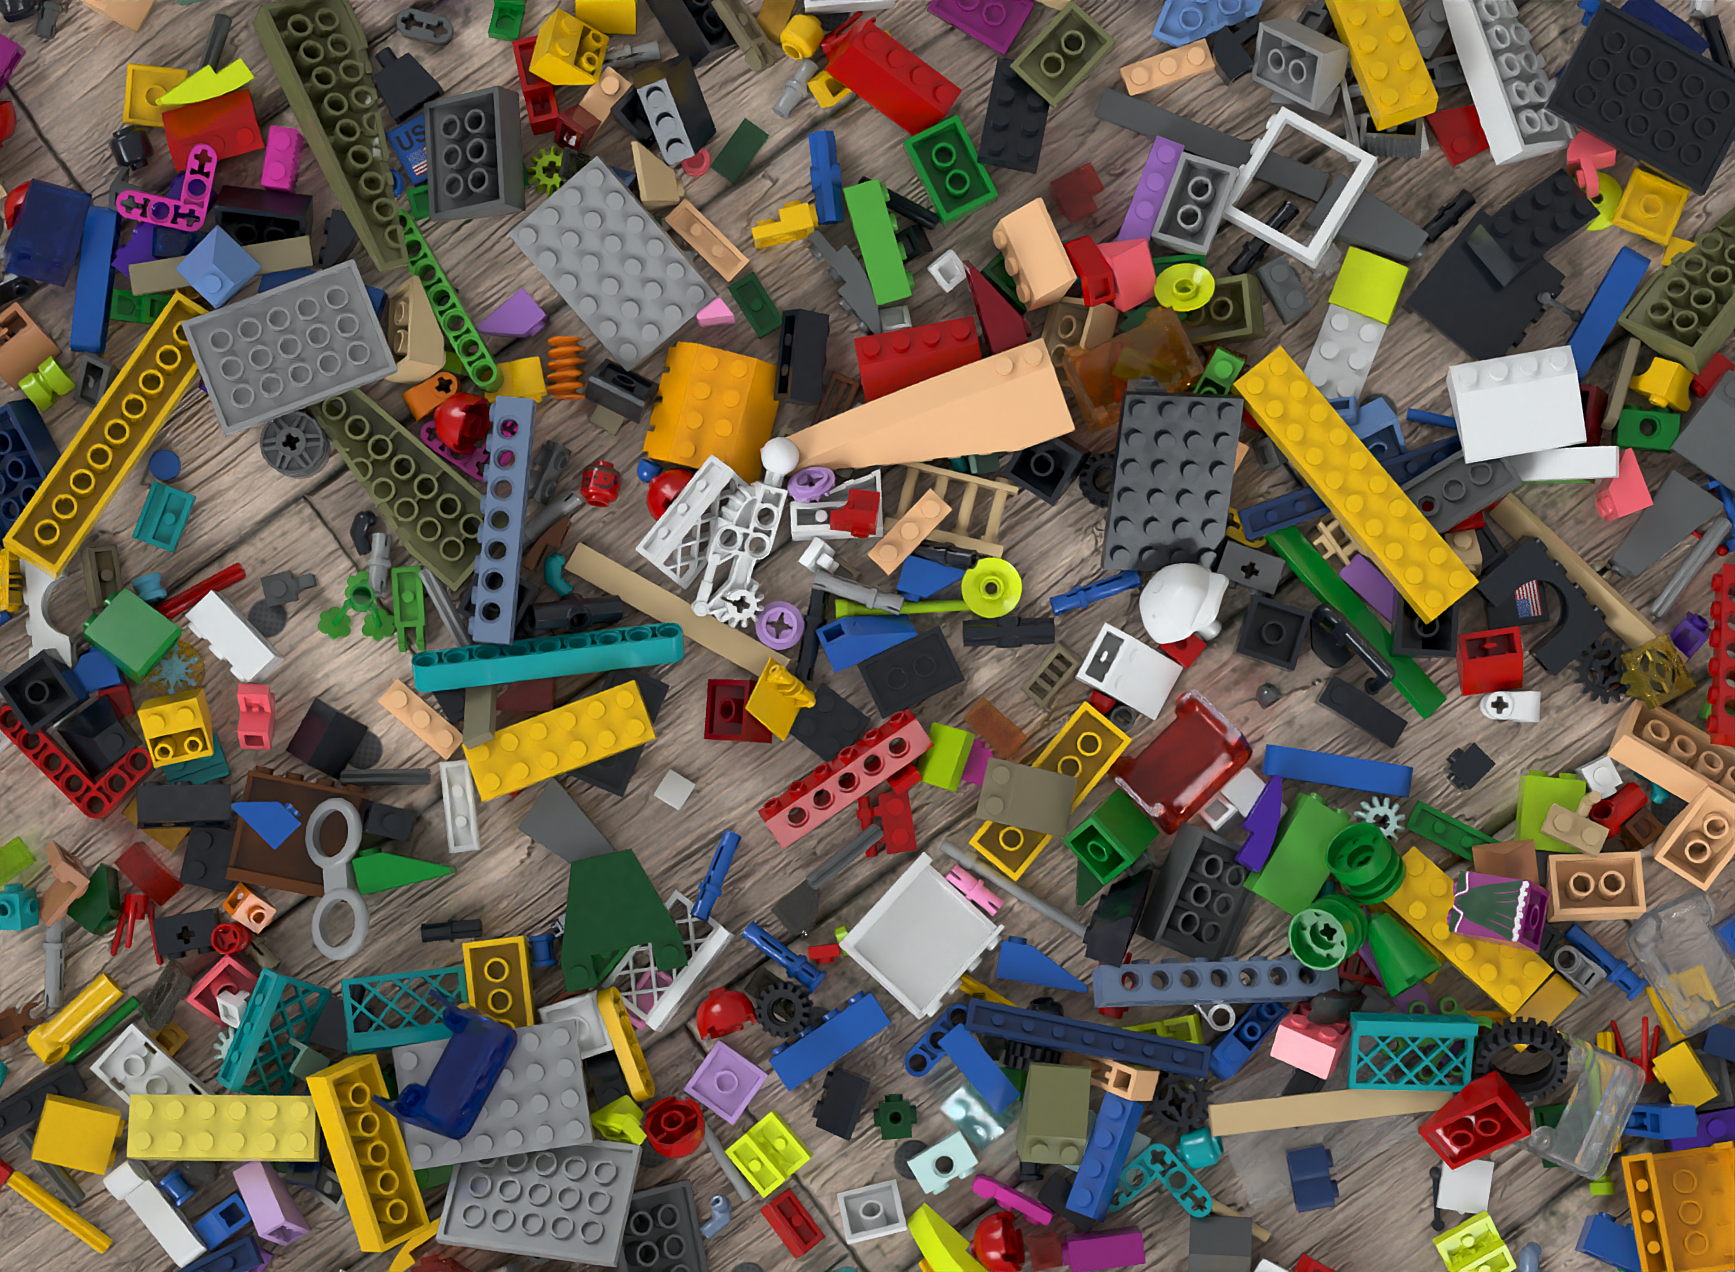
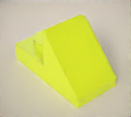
(620, 1121)

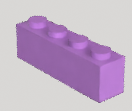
(1151, 190)

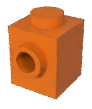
(249, 907)

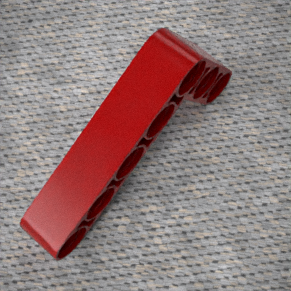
(70, 767)

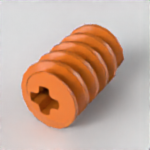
(565, 368)

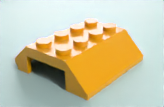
(715, 407)
(1683, 1208)

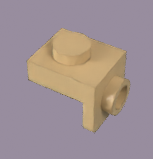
(1466, 548)

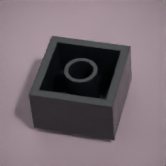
(526, 596)
(1272, 633)
(42, 691)

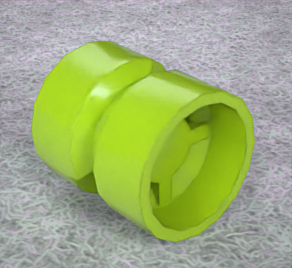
(47, 384)

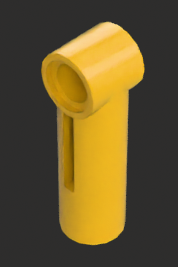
(53, 1039)

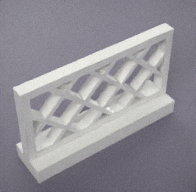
(686, 514)
(682, 983)

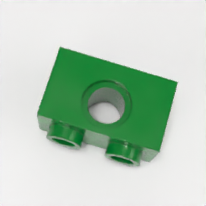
(1664, 429)

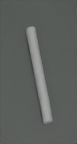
(724, 1161)

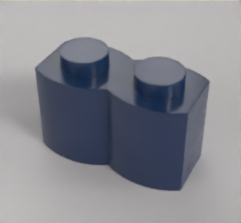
(1311, 1177)

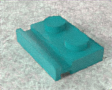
(164, 516)
(200, 769)

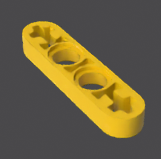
(625, 1044)

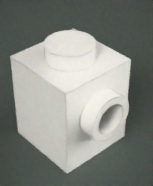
(1599, 776)

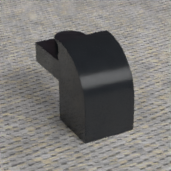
(1228, 52)

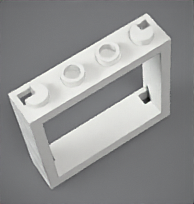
(1338, 213)

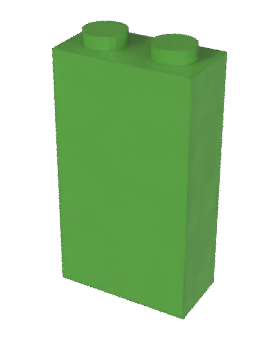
(1297, 856)

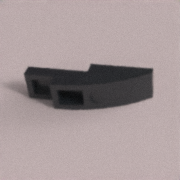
(340, 239)

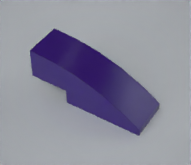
(1261, 825)

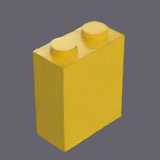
(77, 1134)

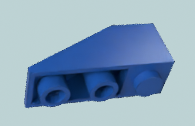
(858, 638)
(1244, 1038)

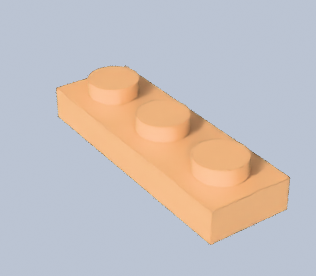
(1167, 68)
(707, 241)
(909, 532)
(422, 719)

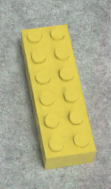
(223, 1128)

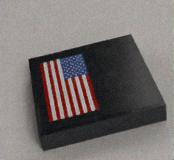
(1522, 608)

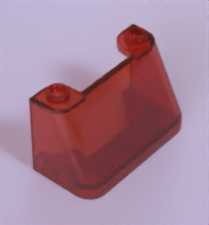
(1183, 763)

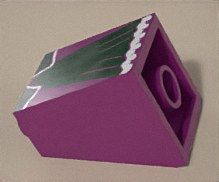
(1498, 910)

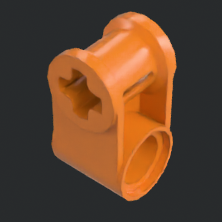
(426, 396)

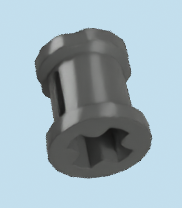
(1143, 862)

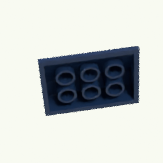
(25, 459)

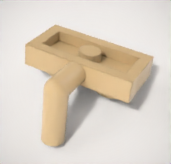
(1575, 828)

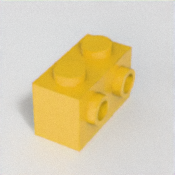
(1684, 1076)

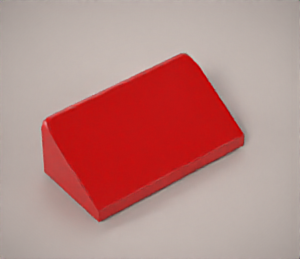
(792, 1223)

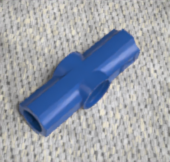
(825, 177)

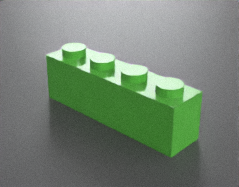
(877, 241)

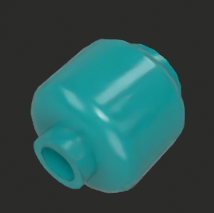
(1199, 1148)

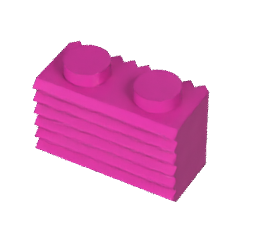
(282, 159)

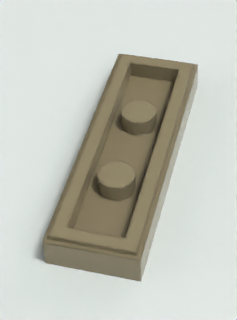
(1621, 384)
(479, 715)

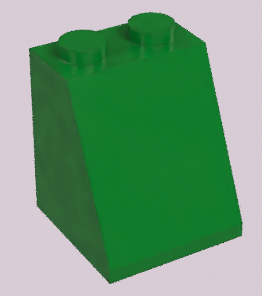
(131, 634)
(1111, 836)

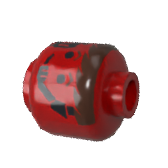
(600, 484)

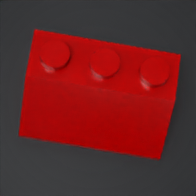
(223, 122)

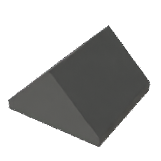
(1220, 1244)

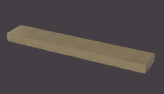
(272, 256)

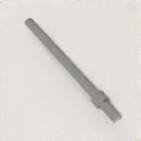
(969, 860)

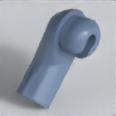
(720, 1216)
(1530, 1257)

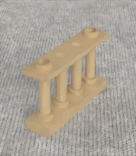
(988, 544)

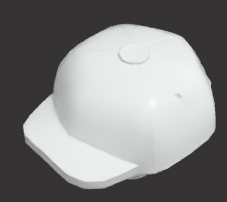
(1182, 601)

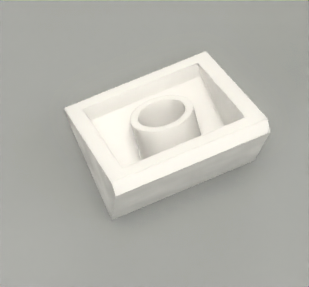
(871, 1211)

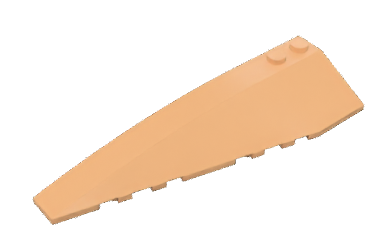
(974, 409)

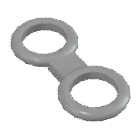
(338, 879)

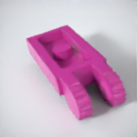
(1010, 1198)

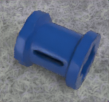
(542, 950)
(177, 1187)

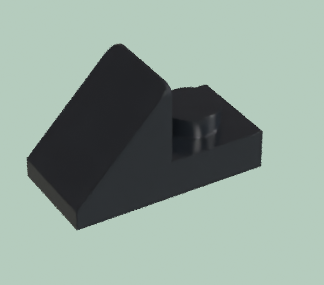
(606, 1077)

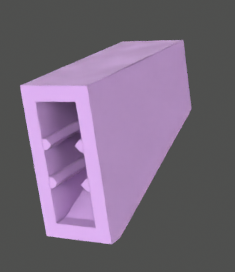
(270, 1203)

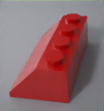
(892, 78)
(914, 354)

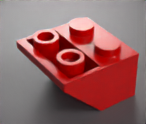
(1490, 661)

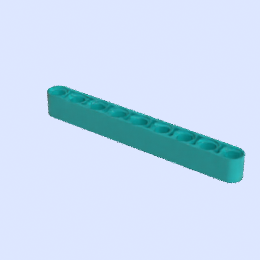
(548, 657)

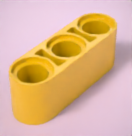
(1547, 1003)

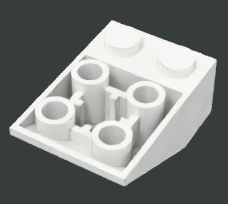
(1129, 671)

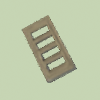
(1069, 654)

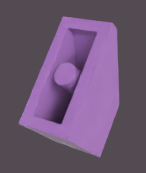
(515, 318)

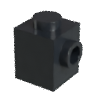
(1468, 766)

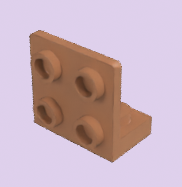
(70, 883)

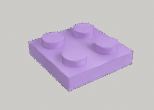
(726, 1082)

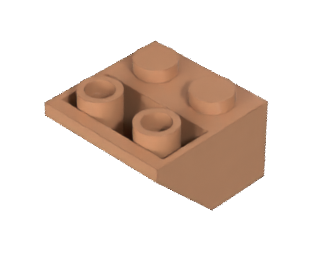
(22, 344)

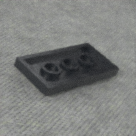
(1013, 122)
(617, 770)

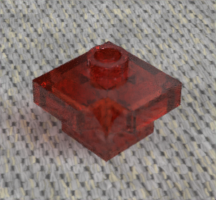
(1075, 192)

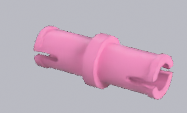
(974, 889)

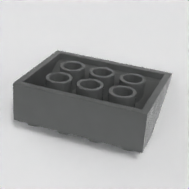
(474, 155)
(1710, 432)
(1198, 896)
(662, 1232)

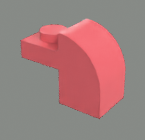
(1584, 157)
(256, 716)

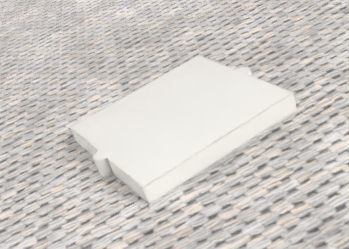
(1465, 1187)

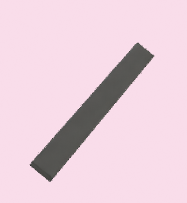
(1209, 143)

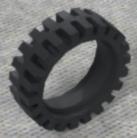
(1524, 1033)

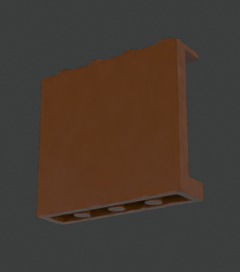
(289, 864)

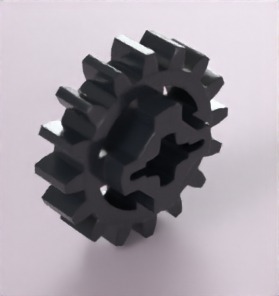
(1593, 665)
(1182, 1112)

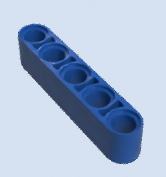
(95, 280)
(1606, 307)
(1337, 770)

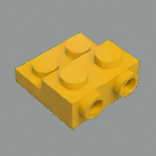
(795, 223)

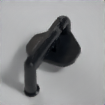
(1338, 641)

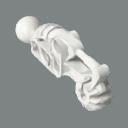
(740, 515)

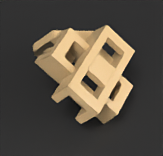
(1333, 538)

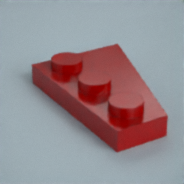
(1458, 133)

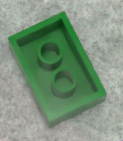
(950, 171)

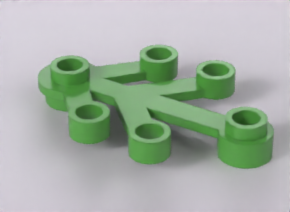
(1455, 1010)

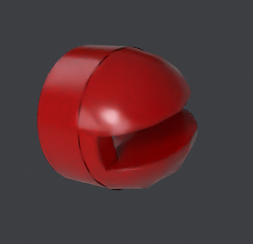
(1101, 702)

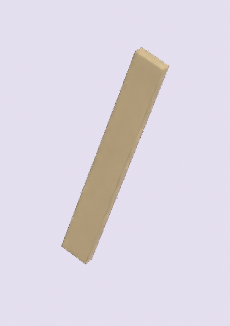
(669, 608)
(1620, 614)
(1320, 1108)

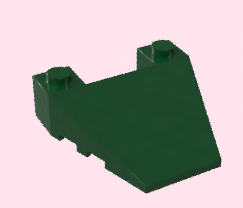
(611, 910)

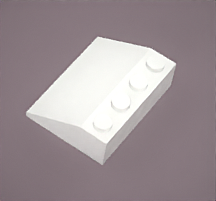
(1517, 404)

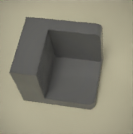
(118, 185)

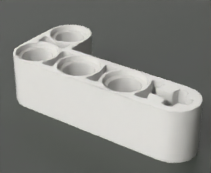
(156, 1210)

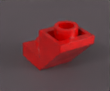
(1093, 270)

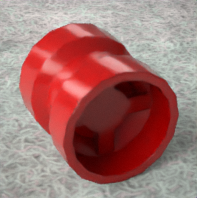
(225, 941)

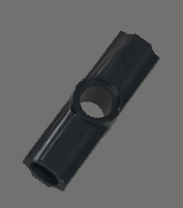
(575, 612)
(1008, 632)

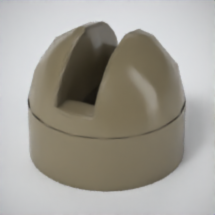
(1598, 565)

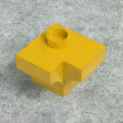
(1664, 385)

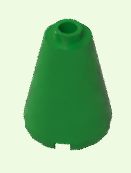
(1398, 954)

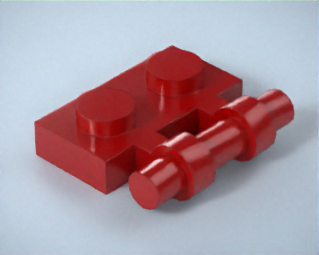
(896, 822)

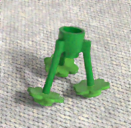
(360, 599)

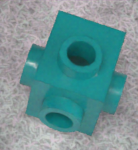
(18, 907)

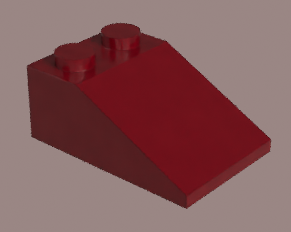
(998, 320)

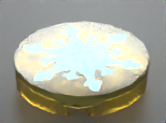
(178, 671)

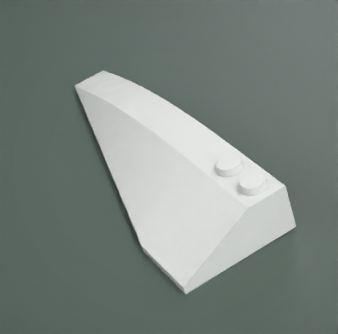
(1506, 80)

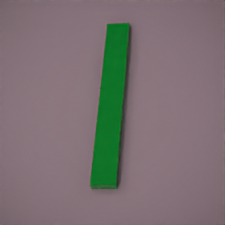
(1332, 590)

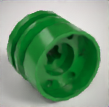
(1365, 863)
(1328, 932)

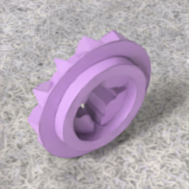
(820, 476)
(792, 618)

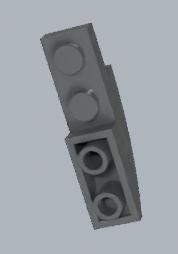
(856, 293)

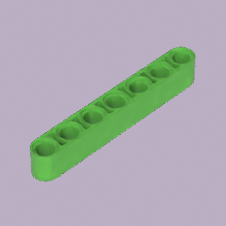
(452, 311)

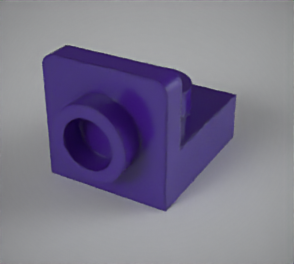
(1690, 634)

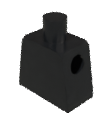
(404, 84)
(387, 820)
(331, 1025)

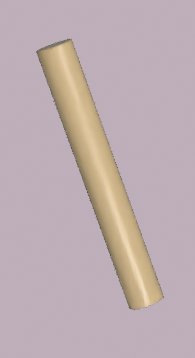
(1222, 1210)

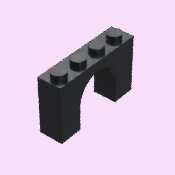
(1578, 620)

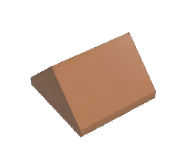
(1507, 860)

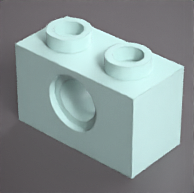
(924, 1162)

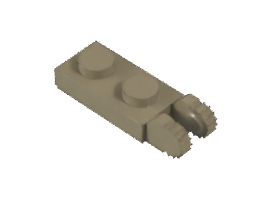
(746, 33)

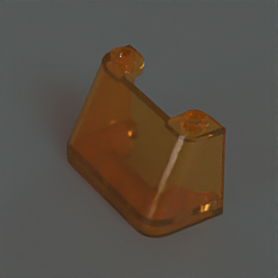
(1152, 349)

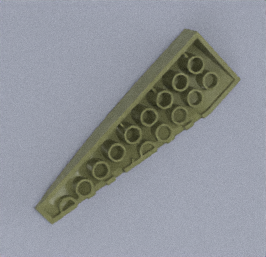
(330, 87)
(1691, 302)
(410, 484)

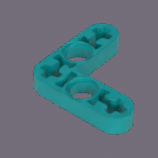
(1151, 1171)

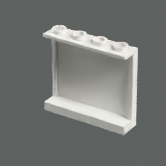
(921, 938)

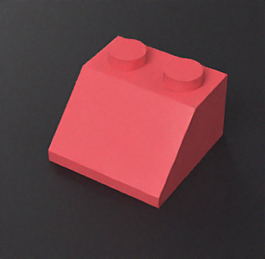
(1624, 494)

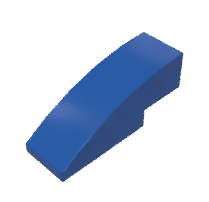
(979, 1068)

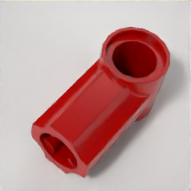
(1618, 808)

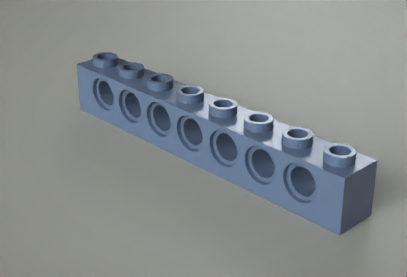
(523, 413)
(1111, 992)

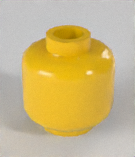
(802, 36)

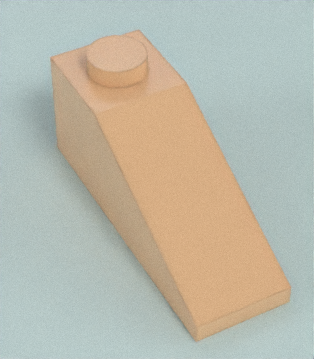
(602, 97)
(1117, 1077)

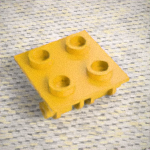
(9, 564)
(778, 698)

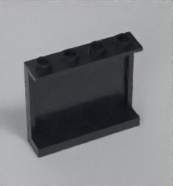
(1473, 307)

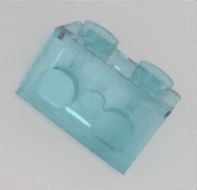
(975, 1115)

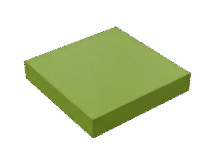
(946, 760)

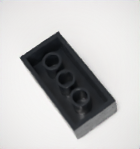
(1532, 227)

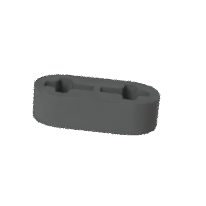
(423, 34)

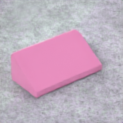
(715, 315)

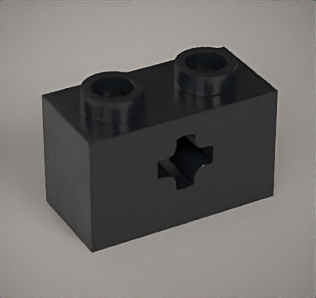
(170, 938)

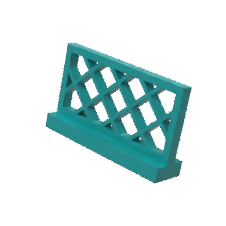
(1406, 1026)
(255, 1030)
(388, 1038)

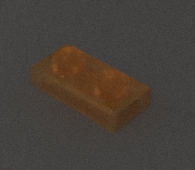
(995, 728)

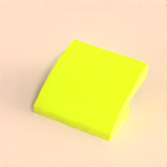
(1369, 285)
(769, 1153)
(1474, 1247)

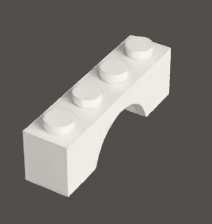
(39, 624)

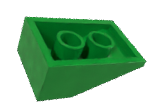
(388, 870)

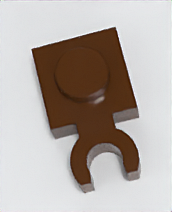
(13, 1024)

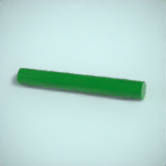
(102, 1029)

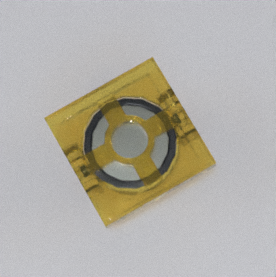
(1655, 672)

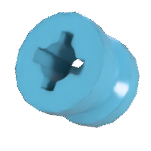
(149, 587)

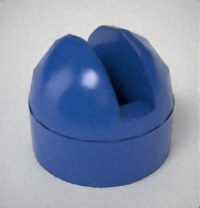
(648, 469)

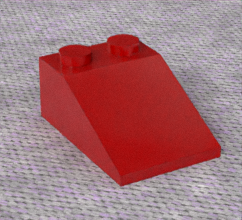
(1477, 1121)

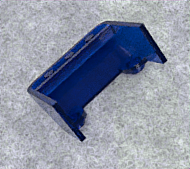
(462, 1075)

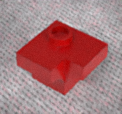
(858, 514)

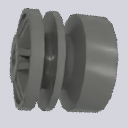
(311, 451)

